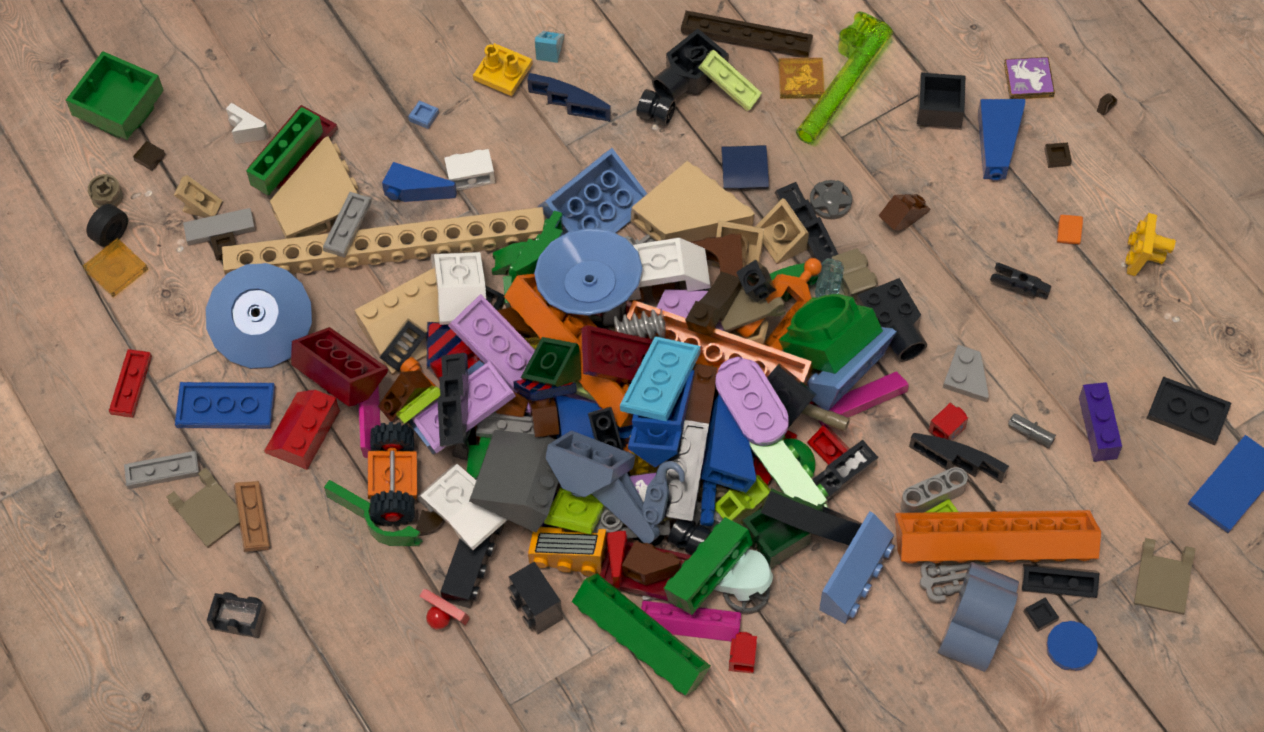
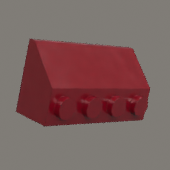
(337, 365)

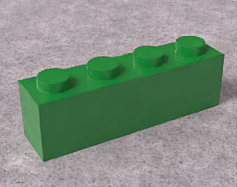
(284, 151)
(708, 565)

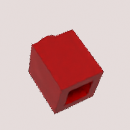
(948, 422)

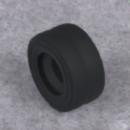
(107, 225)

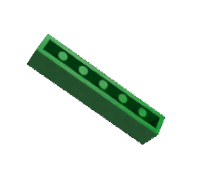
(641, 634)

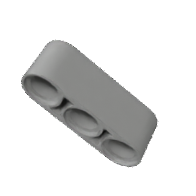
(940, 483)

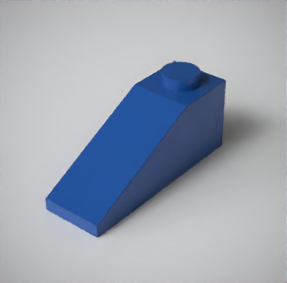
(415, 185)

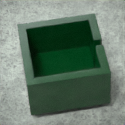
(775, 538)

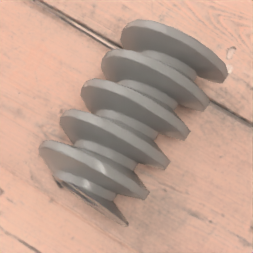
(643, 326)

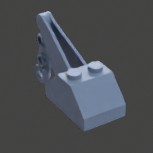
(600, 469)

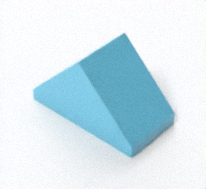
(548, 46)

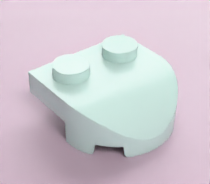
(747, 576)

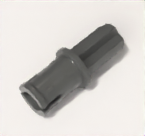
(1032, 430)

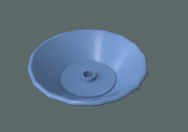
(583, 257)
(260, 339)

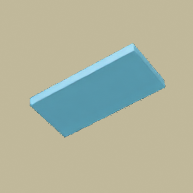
(660, 378)

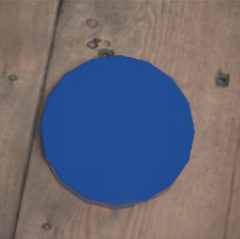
(1071, 645)

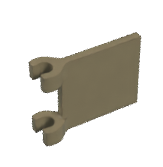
(746, 310)
(207, 512)
(1163, 581)

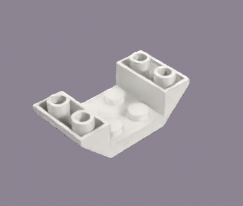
(672, 262)
(458, 282)
(450, 499)

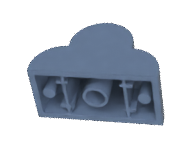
(979, 617)

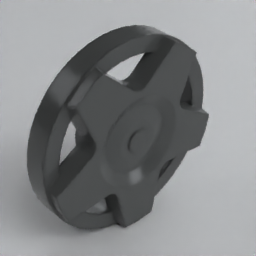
(831, 199)

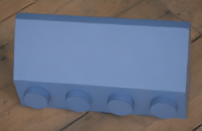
(833, 387)
(856, 569)

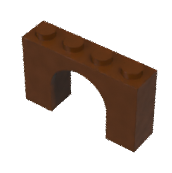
(726, 251)

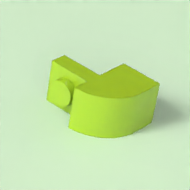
(740, 505)

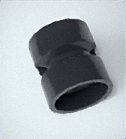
(656, 107)
(687, 535)

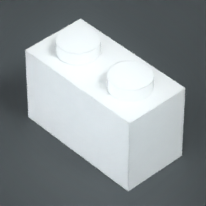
(470, 169)

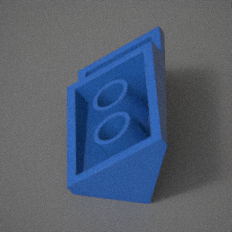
(657, 439)

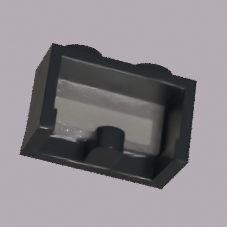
(236, 614)

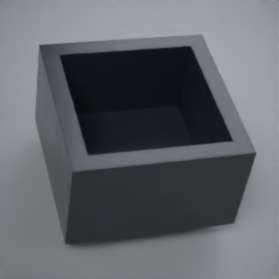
(941, 100)
(535, 598)

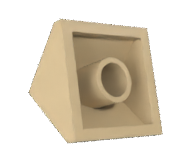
(783, 232)
(751, 235)

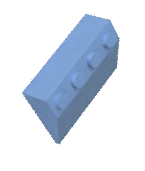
(597, 196)

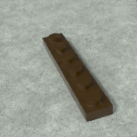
(748, 33)

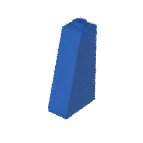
(998, 132)
(573, 416)
(727, 452)

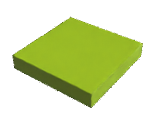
(418, 404)
(575, 512)

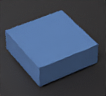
(423, 114)

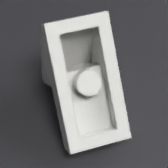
(246, 125)

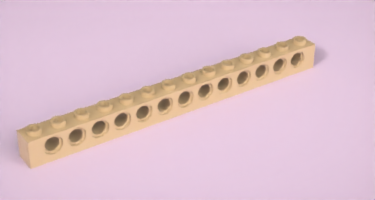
(396, 237)

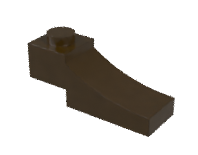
(714, 305)

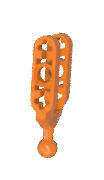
(798, 289)

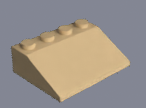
(386, 314)

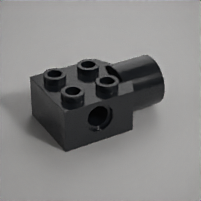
(683, 64)
(896, 311)

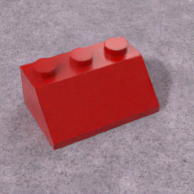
(303, 428)

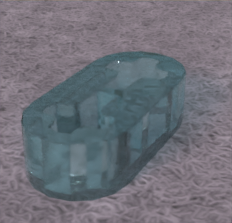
(829, 280)

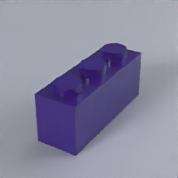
(1100, 422)

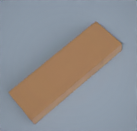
(251, 516)

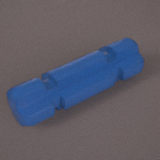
(708, 503)

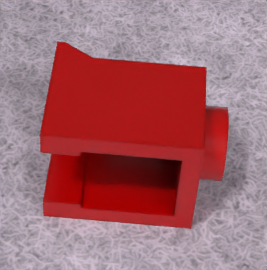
(743, 653)

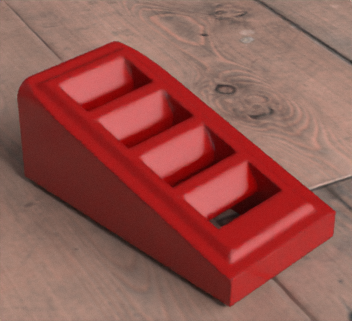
(617, 549)

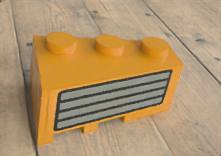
(568, 550)

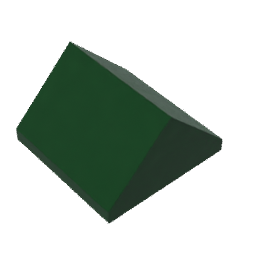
(554, 363)

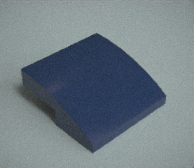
(745, 167)

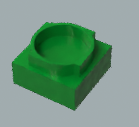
(115, 95)
(830, 331)

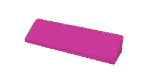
(870, 395)
(368, 418)
(702, 624)

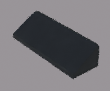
(1060, 580)

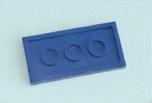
(225, 405)
(1232, 485)

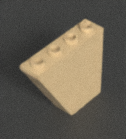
(314, 193)
(688, 207)

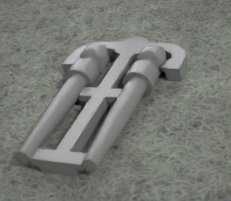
(926, 581)

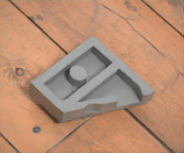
(967, 374)

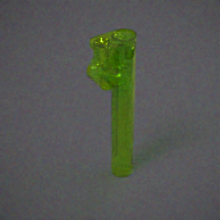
(860, 44)

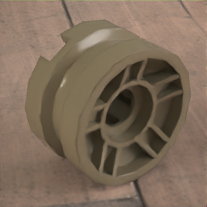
(111, 188)

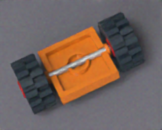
(392, 474)

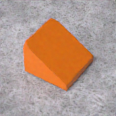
(1069, 229)

